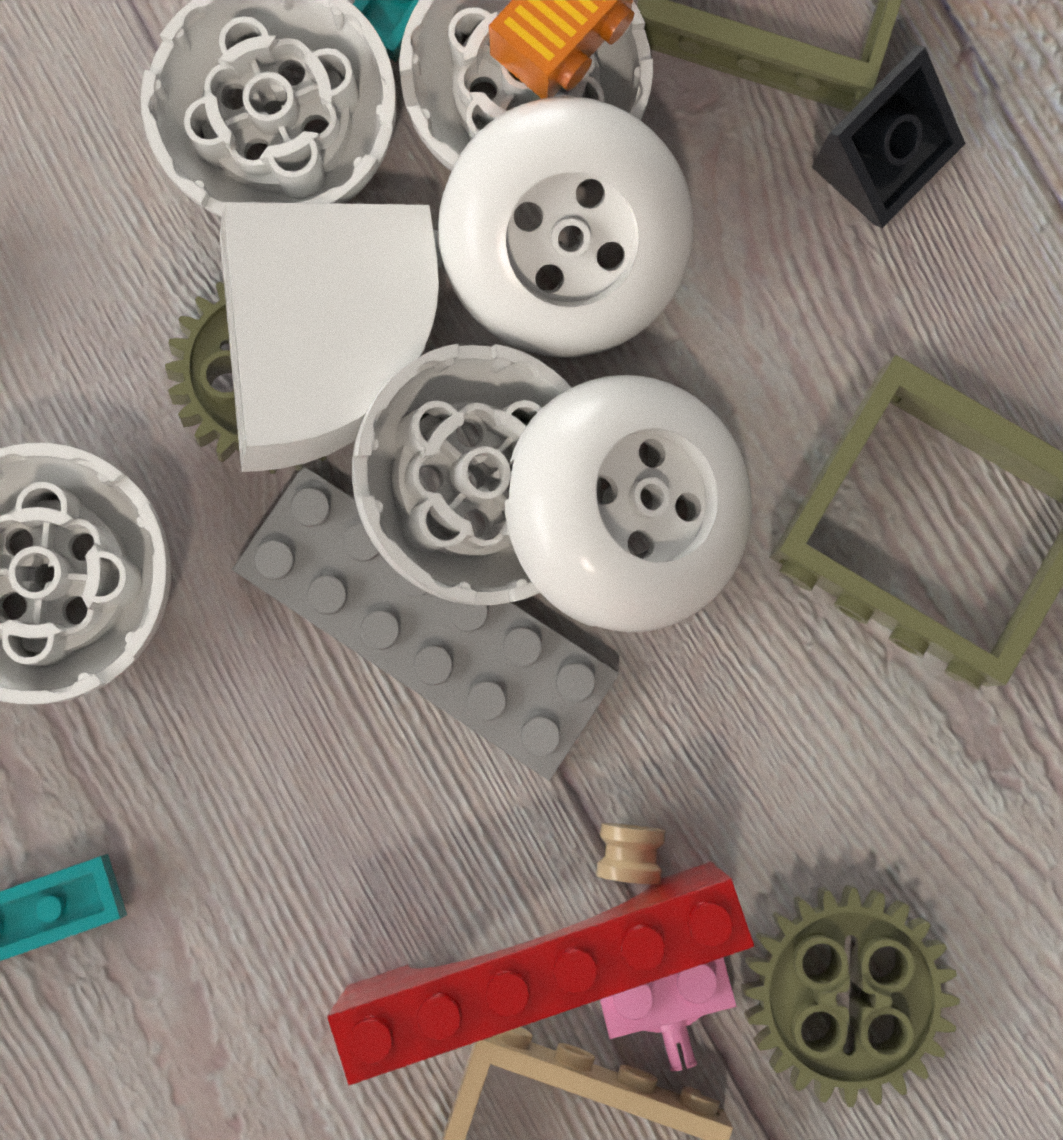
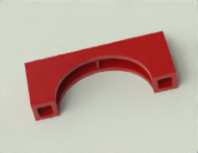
(441, 1008)

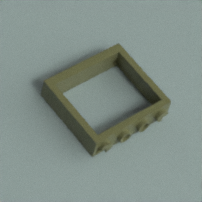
(769, 56)
(859, 599)

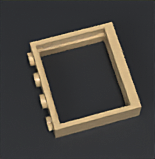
(574, 1072)

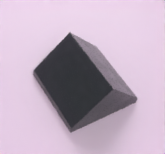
(892, 140)

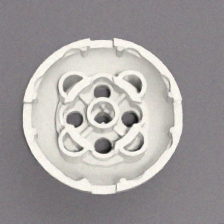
(246, 46)
(449, 53)
(541, 158)
(415, 427)
(580, 547)
(123, 581)

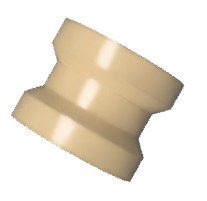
(630, 853)

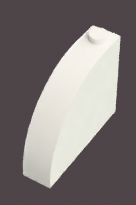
(321, 318)

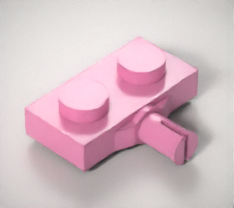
(670, 1007)

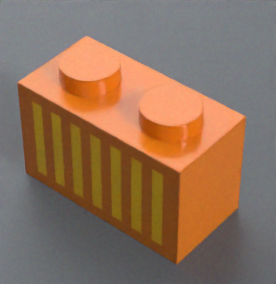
(552, 40)

